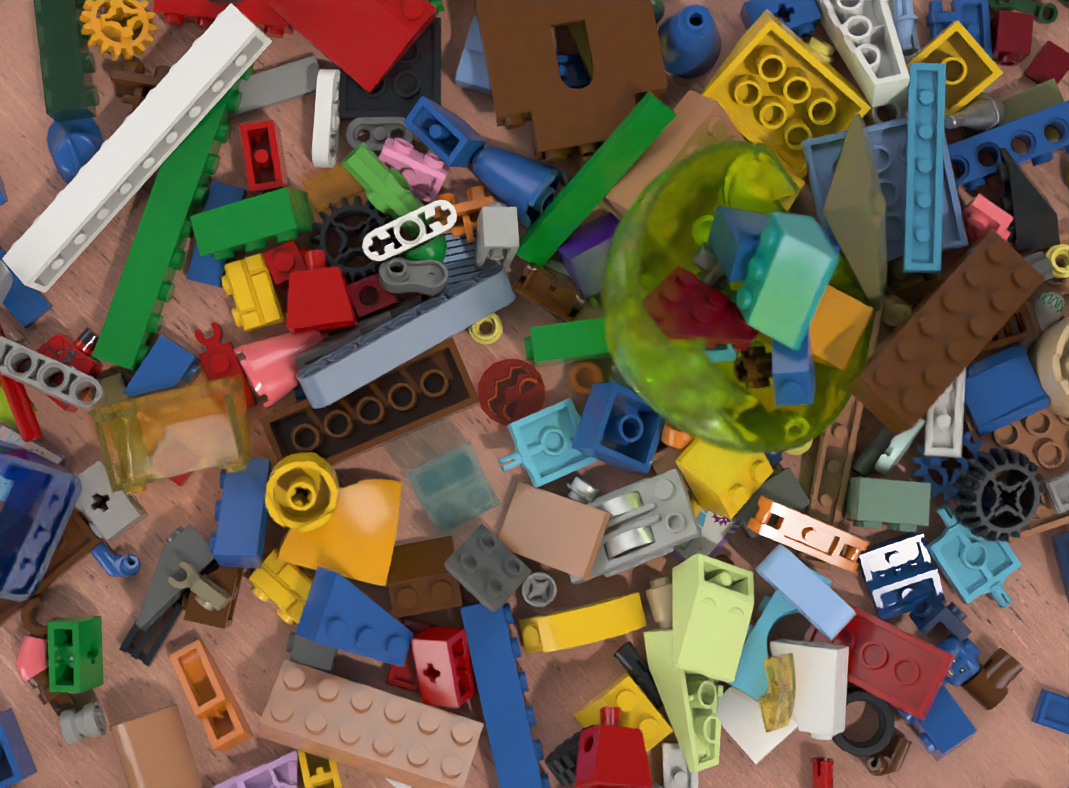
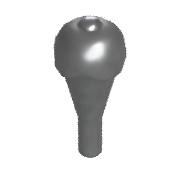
(980, 114)

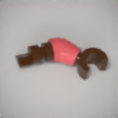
(33, 659)

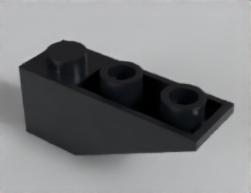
(1033, 216)

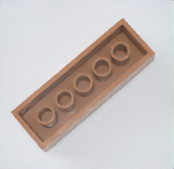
(369, 728)

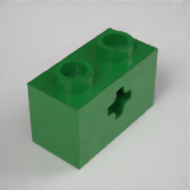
(75, 654)

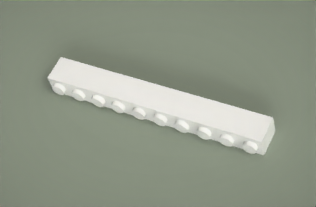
(136, 149)

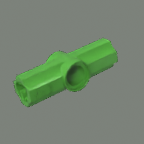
(384, 186)

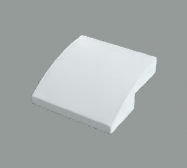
(744, 722)

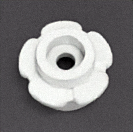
(582, 490)

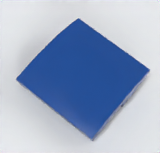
(899, 574)

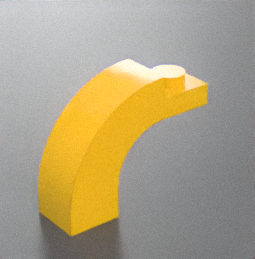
(583, 624)

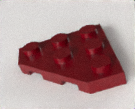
(693, 310)

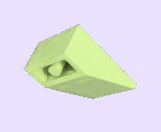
(710, 615)

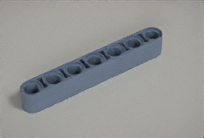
(406, 336)

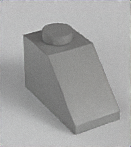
(496, 236)

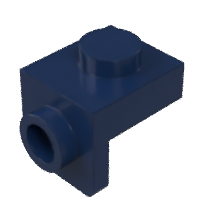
(934, 609)

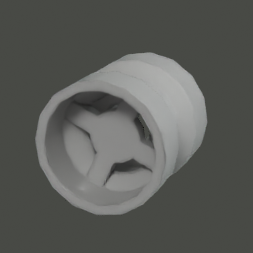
(539, 593)
(85, 722)

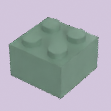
(890, 501)

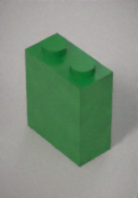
(567, 343)

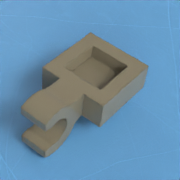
(208, 592)

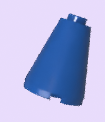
(689, 42)
(519, 181)

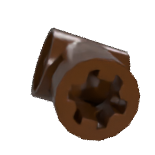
(990, 682)

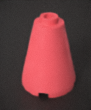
(272, 363)

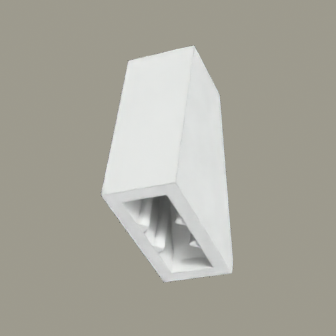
(820, 685)

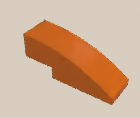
(210, 696)

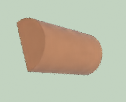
(156, 750)

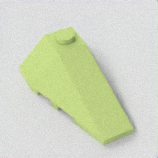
(688, 701)

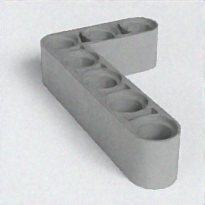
(44, 367)

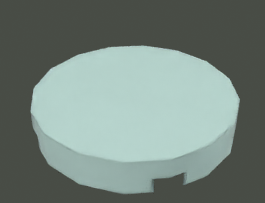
(897, 449)

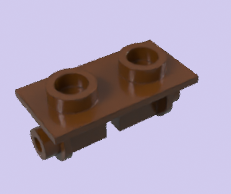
(536, 286)

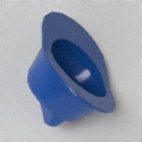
(73, 145)

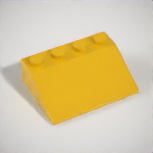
(783, 92)

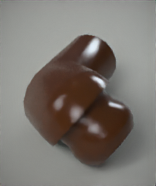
(890, 760)

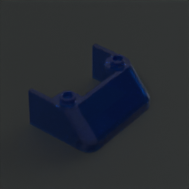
(32, 518)

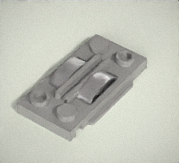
(643, 523)

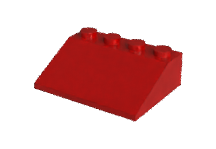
(359, 35)

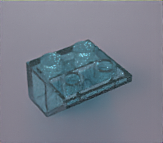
(453, 488)

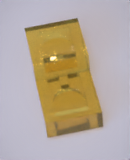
(779, 703)

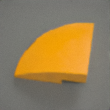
(355, 538)

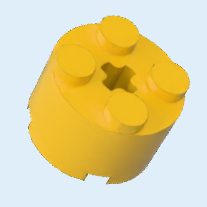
(295, 509)

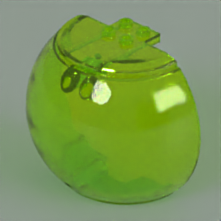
(678, 376)

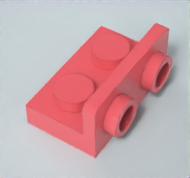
(982, 216)

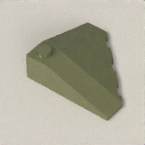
(858, 212)

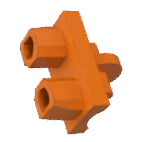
(466, 212)

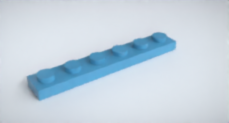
(924, 168)

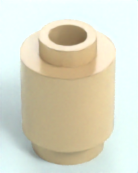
(660, 601)

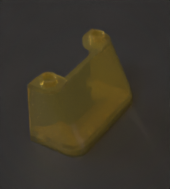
(174, 433)

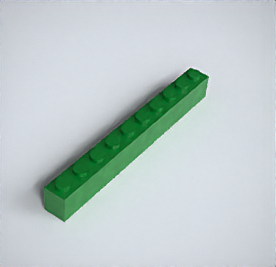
(163, 236)

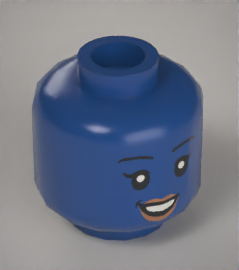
(965, 661)

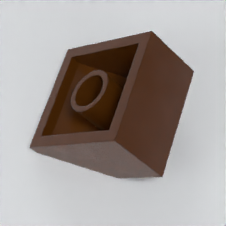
(420, 580)

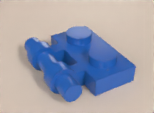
(970, 13)

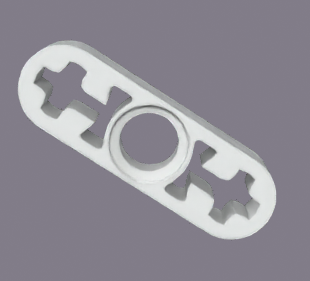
(326, 119)
(390, 249)

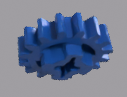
(935, 463)

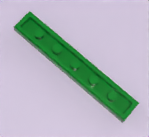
(595, 179)

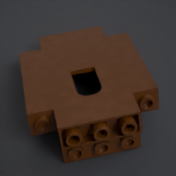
(527, 75)

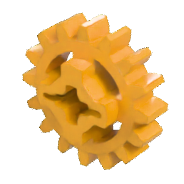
(110, 34)

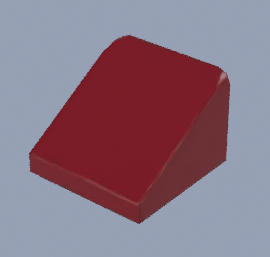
(1048, 63)

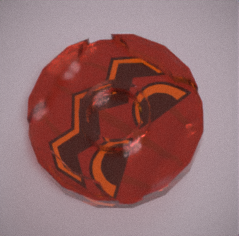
(511, 391)

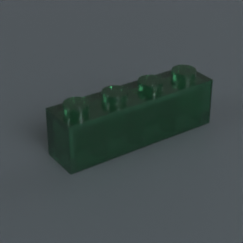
(65, 60)

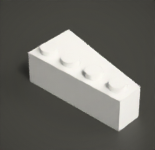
(869, 47)

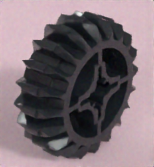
(345, 252)
(982, 499)

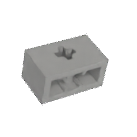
(122, 510)

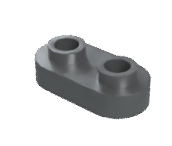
(379, 129)

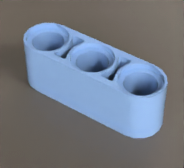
(805, 591)

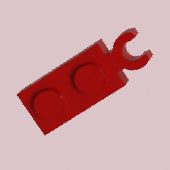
(221, 361)

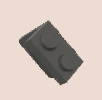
(487, 568)

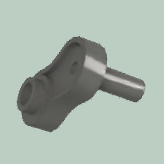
(413, 276)

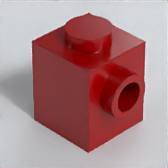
(284, 260)

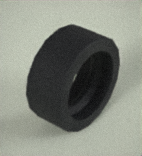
(883, 734)

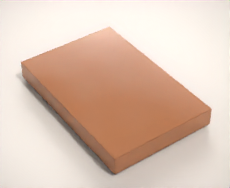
(553, 530)

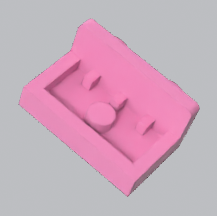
(421, 170)

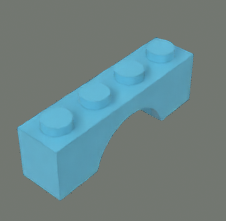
(751, 672)

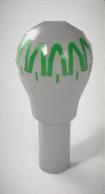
(1049, 309)

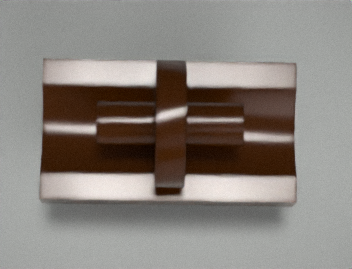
(133, 84)

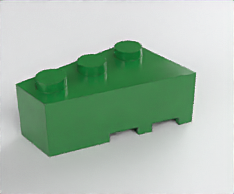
(253, 223)

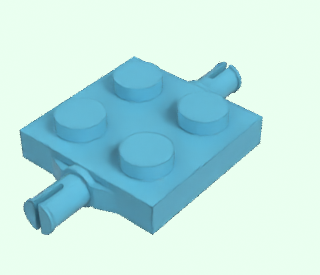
(545, 444)
(971, 562)

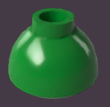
(432, 249)

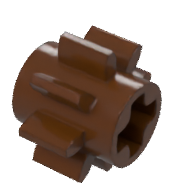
(754, 367)

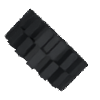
(564, 759)

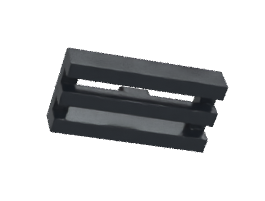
(137, 652)

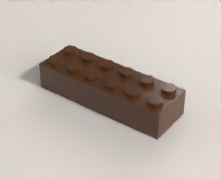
(944, 333)
(379, 412)

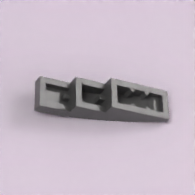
(351, 333)

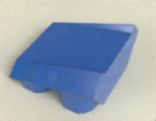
(1002, 390)

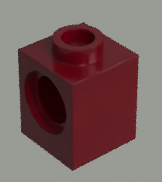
(1011, 37)
(356, 290)

